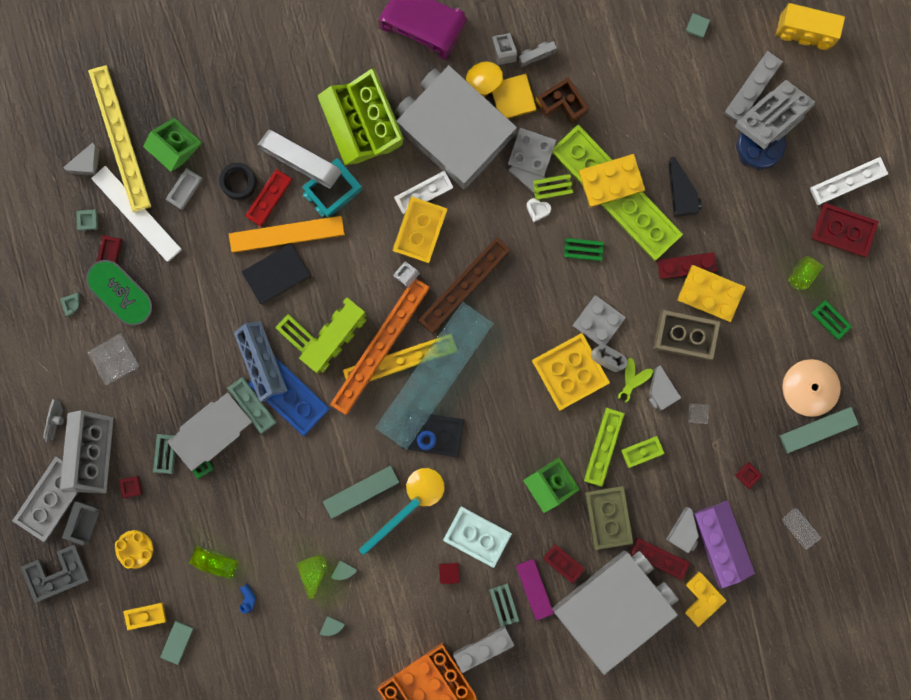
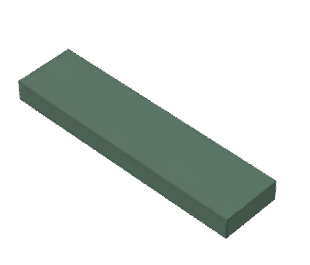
(818, 430)
(361, 492)

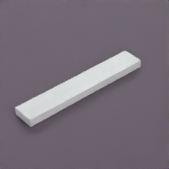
(141, 219)

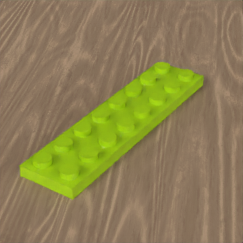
(633, 213)

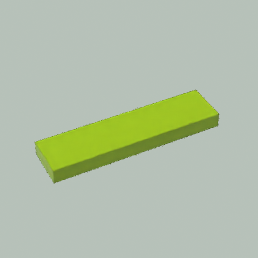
(604, 447)

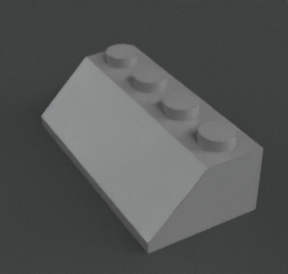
(86, 452)

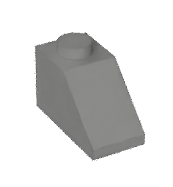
(662, 390)
(684, 532)

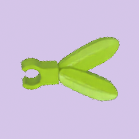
(633, 381)

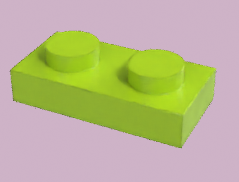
(642, 451)

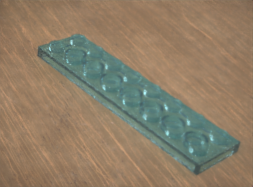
(434, 375)

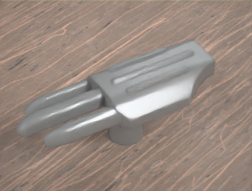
(53, 419)

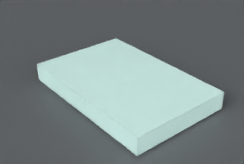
(477, 537)

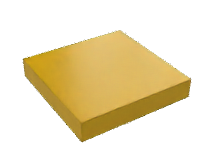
(514, 97)

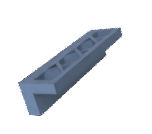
(262, 358)

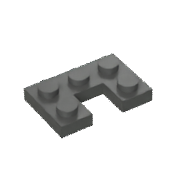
(73, 574)

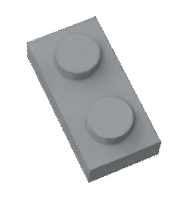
(530, 56)

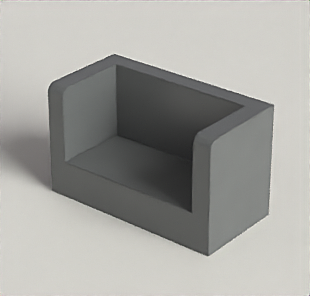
(81, 522)

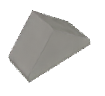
(504, 49)
(84, 163)

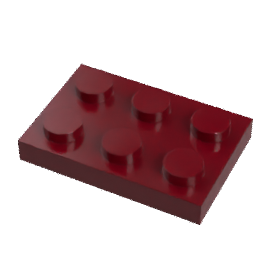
(844, 230)

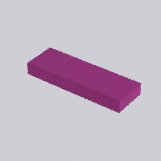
(534, 589)

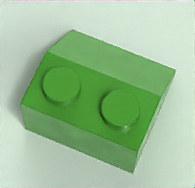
(172, 144)
(551, 485)

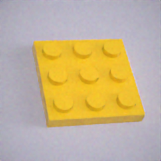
(570, 371)

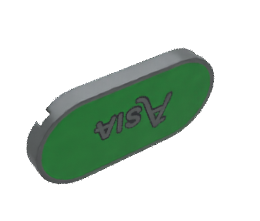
(119, 292)

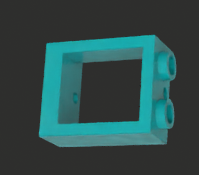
(347, 176)

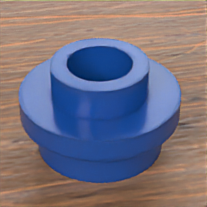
(426, 434)

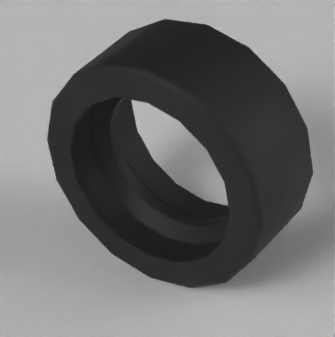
(237, 195)

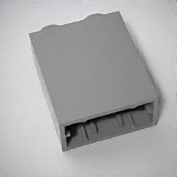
(454, 126)
(616, 609)

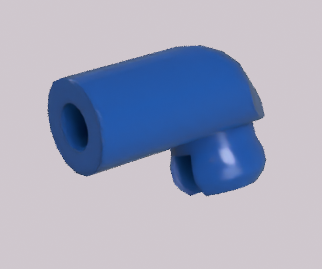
(249, 599)

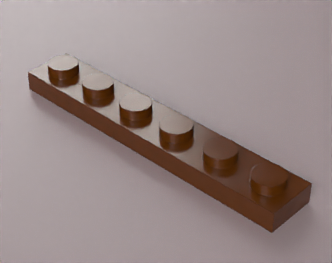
(464, 285)

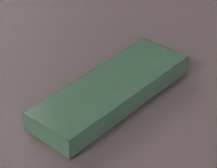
(251, 405)

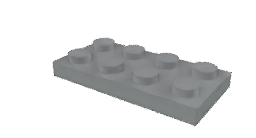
(45, 503)

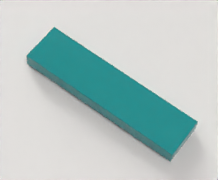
(390, 525)

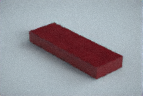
(661, 559)

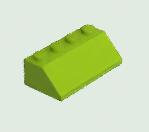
(375, 113)
(345, 125)

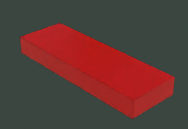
(268, 197)

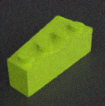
(333, 336)

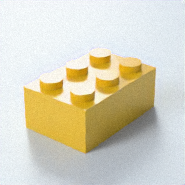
(810, 26)

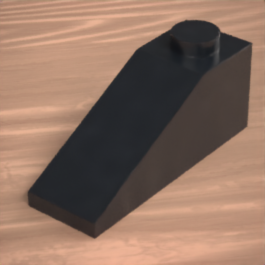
(684, 196)

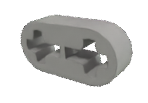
(609, 358)

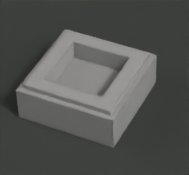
(406, 274)

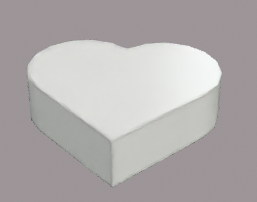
(538, 209)

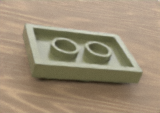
(609, 517)

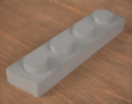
(753, 87)

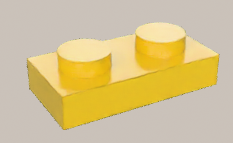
(145, 616)

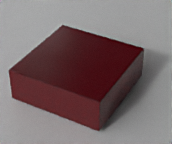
(748, 475)
(130, 487)

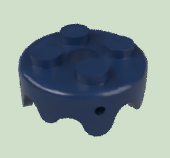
(759, 158)

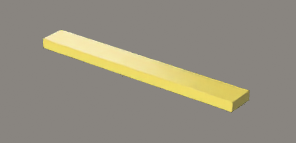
(119, 138)

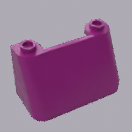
(425, 22)

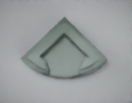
(70, 304)
(343, 571)
(331, 626)

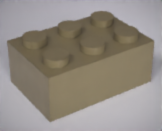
(686, 335)

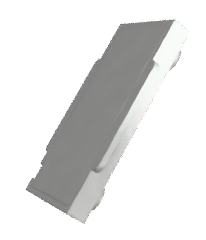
(775, 114)
(209, 431)

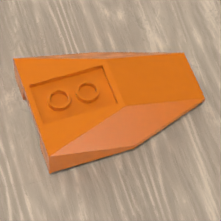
(429, 678)

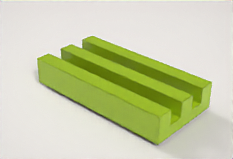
(567, 184)
(283, 322)

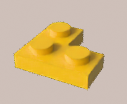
(708, 599)

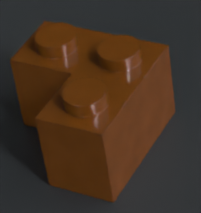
(563, 97)

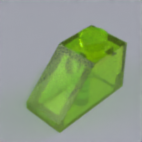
(805, 273)
(213, 562)
(312, 573)

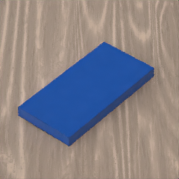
(298, 403)

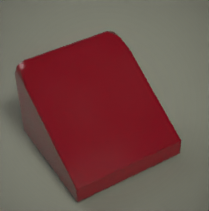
(449, 573)

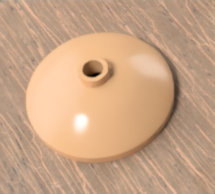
(798, 388)

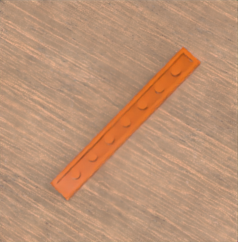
(379, 346)

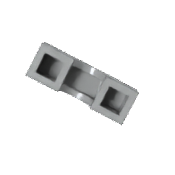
(479, 652)

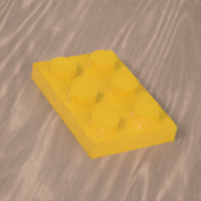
(611, 180)
(419, 229)
(711, 293)

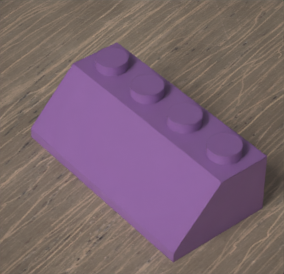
(723, 544)

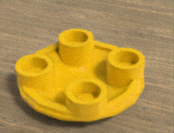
(485, 77)
(425, 484)
(134, 549)

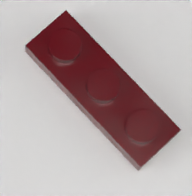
(681, 265)

